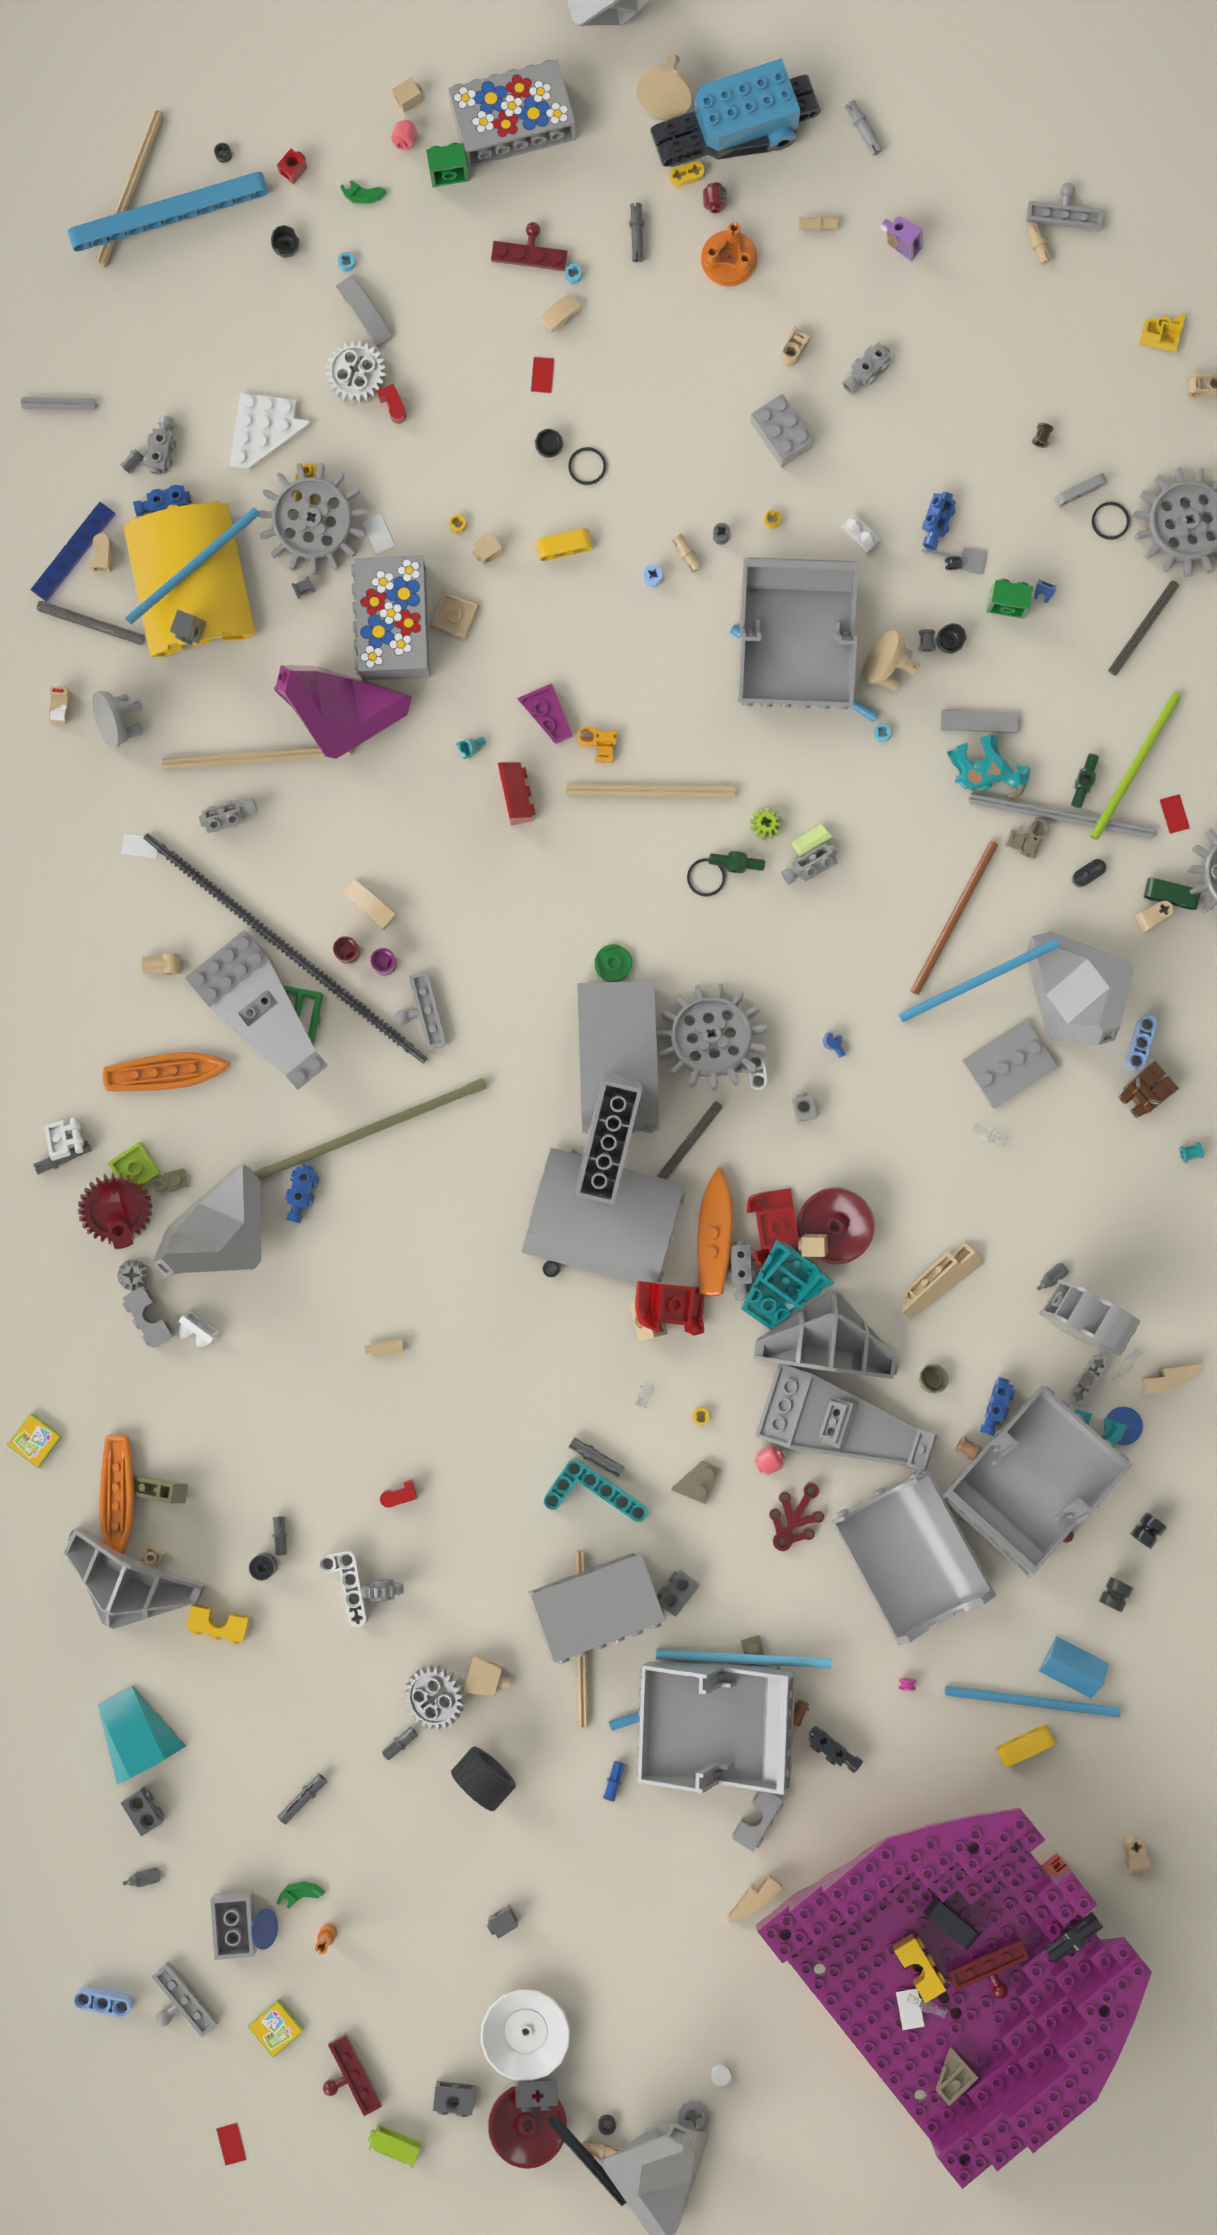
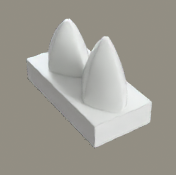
(860, 534)
(192, 1323)

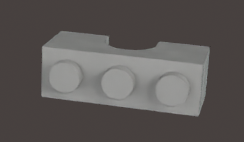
(138, 1303)
(751, 1834)

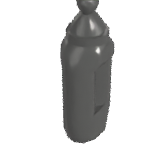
(1052, 1276)
(144, 1878)

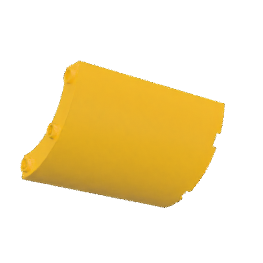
(214, 592)

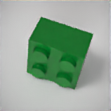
(447, 164)
(1009, 598)

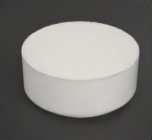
(721, 2075)

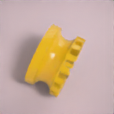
(772, 513)
(452, 526)
(694, 1416)

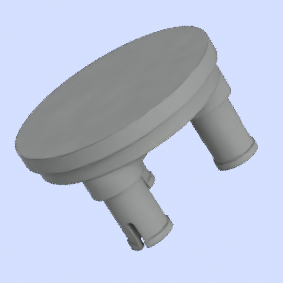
(110, 715)

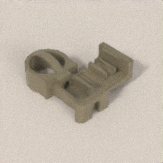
(1027, 844)

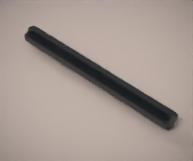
(585, 2157)

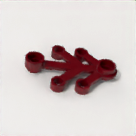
(794, 1519)

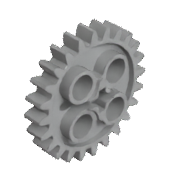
(423, 1682)

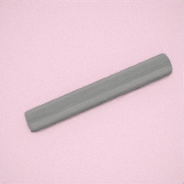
(58, 403)

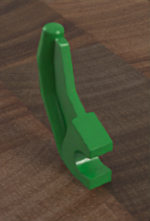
(360, 195)
(296, 1891)

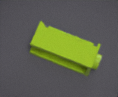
(394, 2145)

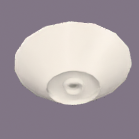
(520, 2054)

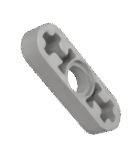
(1081, 489)
(1091, 1365)

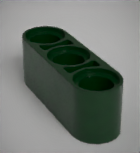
(1175, 893)

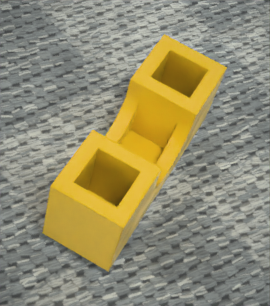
(201, 1622)
(910, 1952)

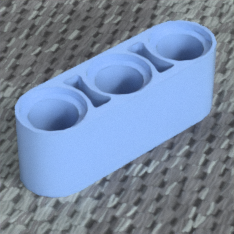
(1147, 1036)
(94, 2005)

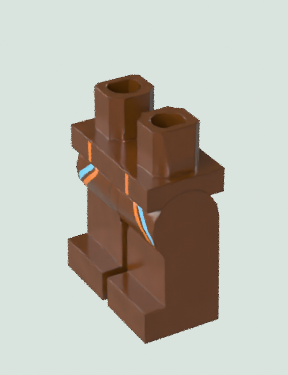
(1143, 1095)

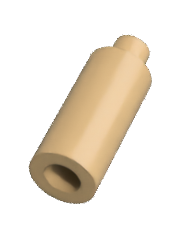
(385, 1347)

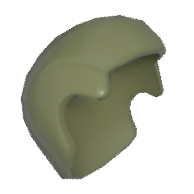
(933, 1379)

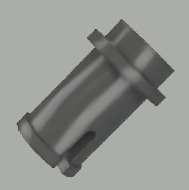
(132, 460)

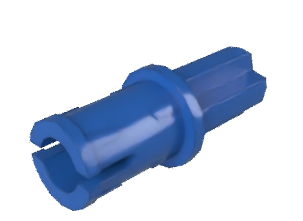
(614, 1781)

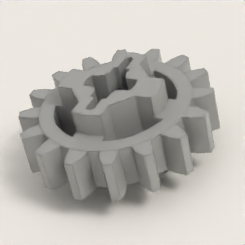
(382, 1589)

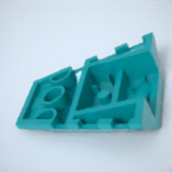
(784, 1285)
(135, 1734)

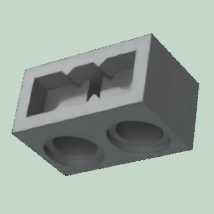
(682, 1595)
(138, 1813)

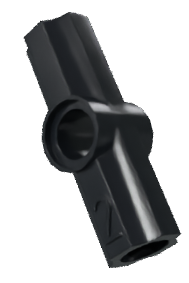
(1073, 1937)

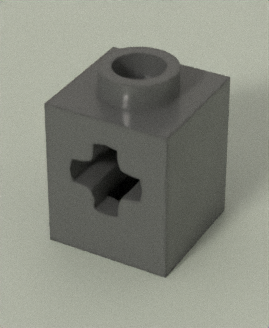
(502, 1922)

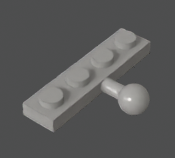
(1064, 214)
(426, 1010)
(183, 2001)

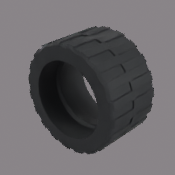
(483, 1778)

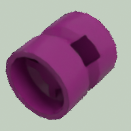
(383, 961)

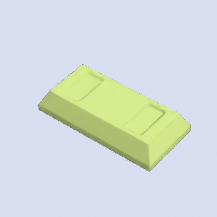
(811, 839)

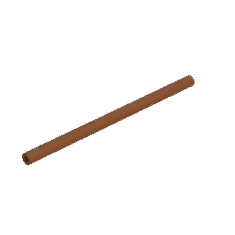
(954, 917)

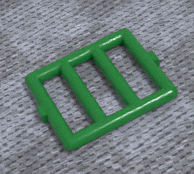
(300, 994)

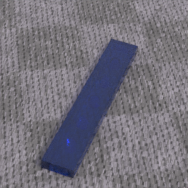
(72, 551)

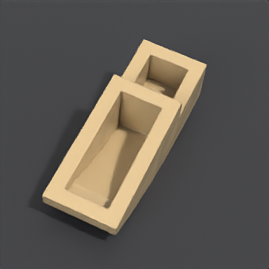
(369, 904)
(1170, 1378)
(755, 1899)

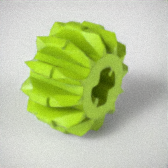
(768, 817)

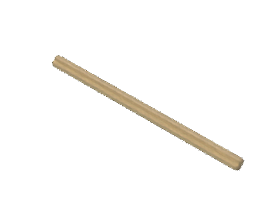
(245, 757)

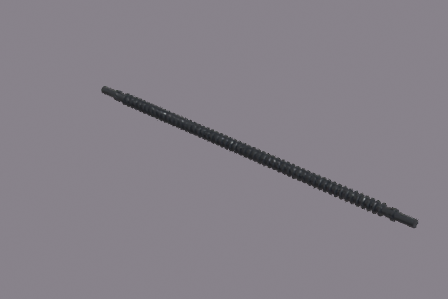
(162, 849)

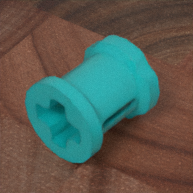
(1191, 1152)

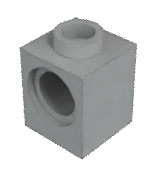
(804, 1116)

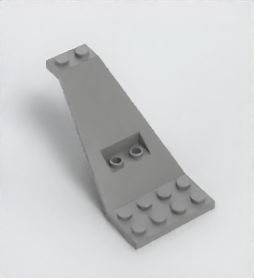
(236, 982)
(804, 1410)

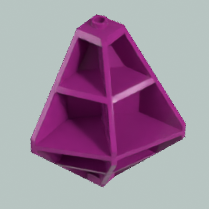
(338, 707)

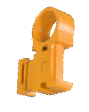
(603, 742)

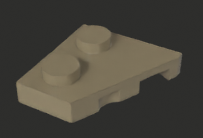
(698, 1482)
(954, 2077)

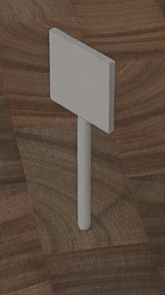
(971, 560)

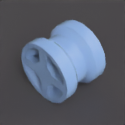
(651, 579)

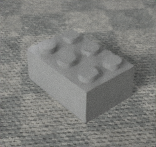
(781, 430)
(231, 1925)

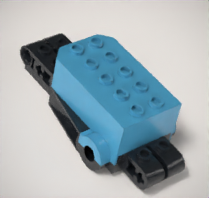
(739, 116)

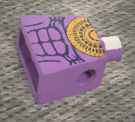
(903, 236)

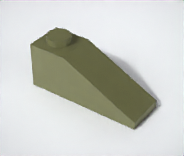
(160, 1489)

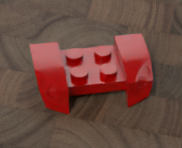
(774, 1220)
(669, 1305)

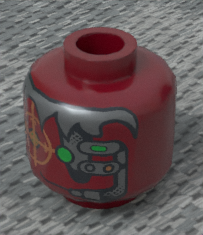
(715, 197)

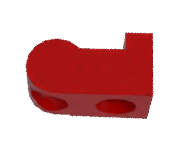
(396, 408)
(393, 1498)

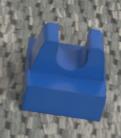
(1044, 588)

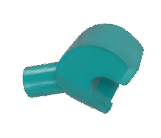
(469, 747)

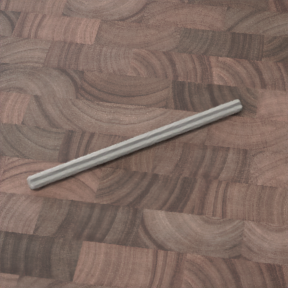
(1059, 815)

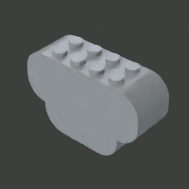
(1090, 1318)

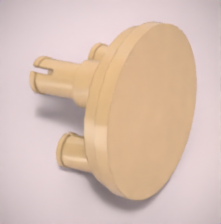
(665, 90)
(885, 656)

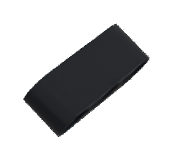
(951, 1923)

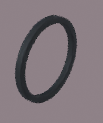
(587, 449)
(1113, 504)
(699, 893)

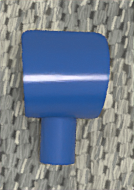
(831, 1044)

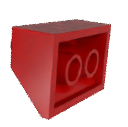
(516, 792)

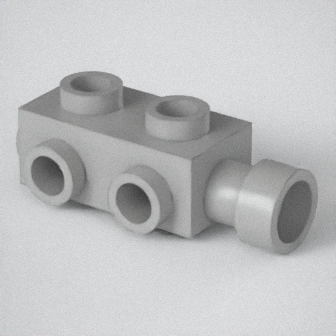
(874, 365)
(161, 448)
(226, 817)
(813, 864)
(739, 1264)

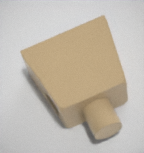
(485, 1677)

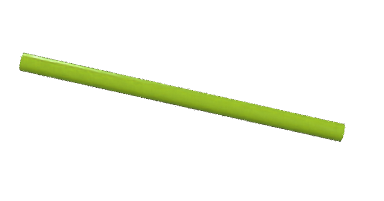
(1135, 766)

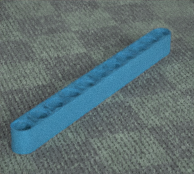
(167, 211)

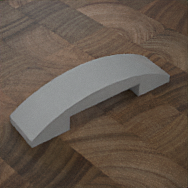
(364, 311)

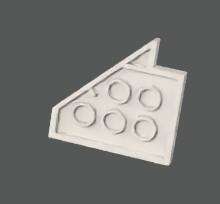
(263, 428)

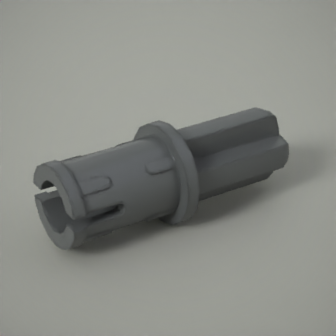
(279, 1535)
(399, 1743)

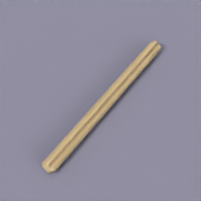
(133, 179)
(650, 790)
(582, 1662)

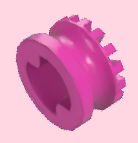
(907, 1683)

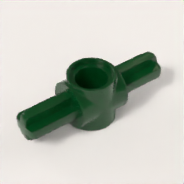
(1088, 772)
(736, 862)

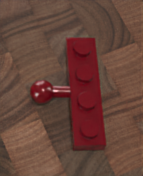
(529, 254)
(988, 1966)
(353, 2075)

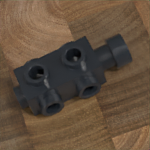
(830, 1746)

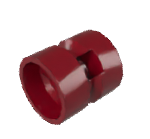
(346, 950)

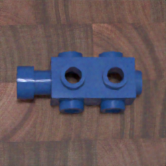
(166, 497)
(938, 518)
(304, 1188)
(999, 1401)

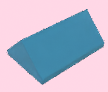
(1074, 1667)

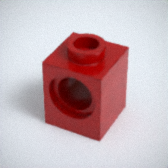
(292, 173)

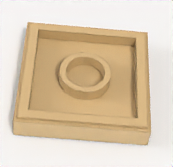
(454, 615)

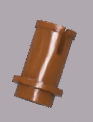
(799, 1712)

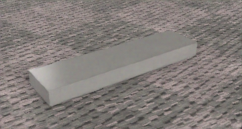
(979, 721)

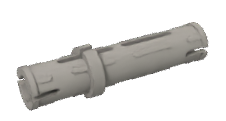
(860, 121)

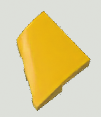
(1162, 332)

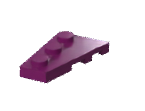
(548, 713)

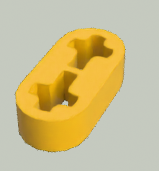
(687, 174)

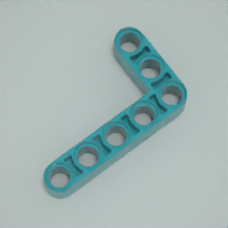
(601, 1481)

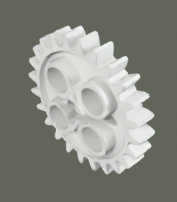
(340, 366)

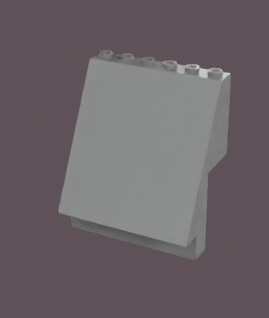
(798, 632)
(1036, 1480)
(715, 1726)

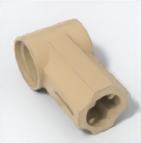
(167, 964)

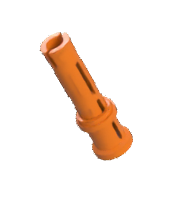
(325, 1938)

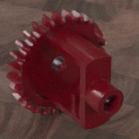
(115, 1209)

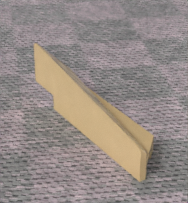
(940, 1278)

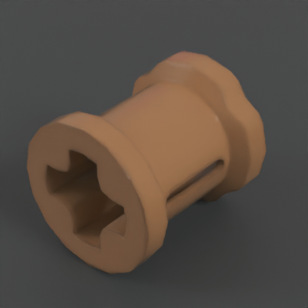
(968, 1447)

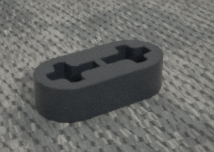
(1091, 876)

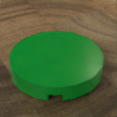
(613, 963)

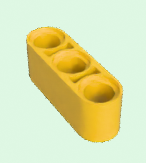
(564, 544)
(1025, 1745)

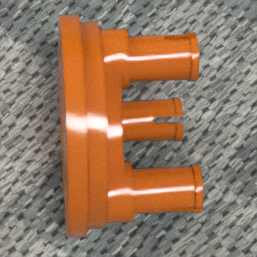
(729, 257)

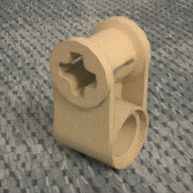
(796, 344)
(1201, 385)
(1151, 916)
(1136, 1857)

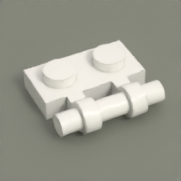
(57, 1138)

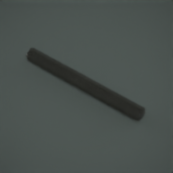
(90, 622)
(1143, 628)
(690, 1140)

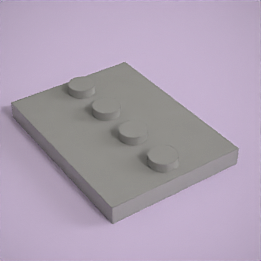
(1009, 1063)

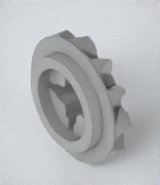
(138, 1268)
(699, 2109)

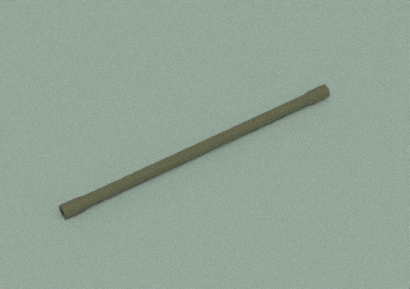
(469, 1089)

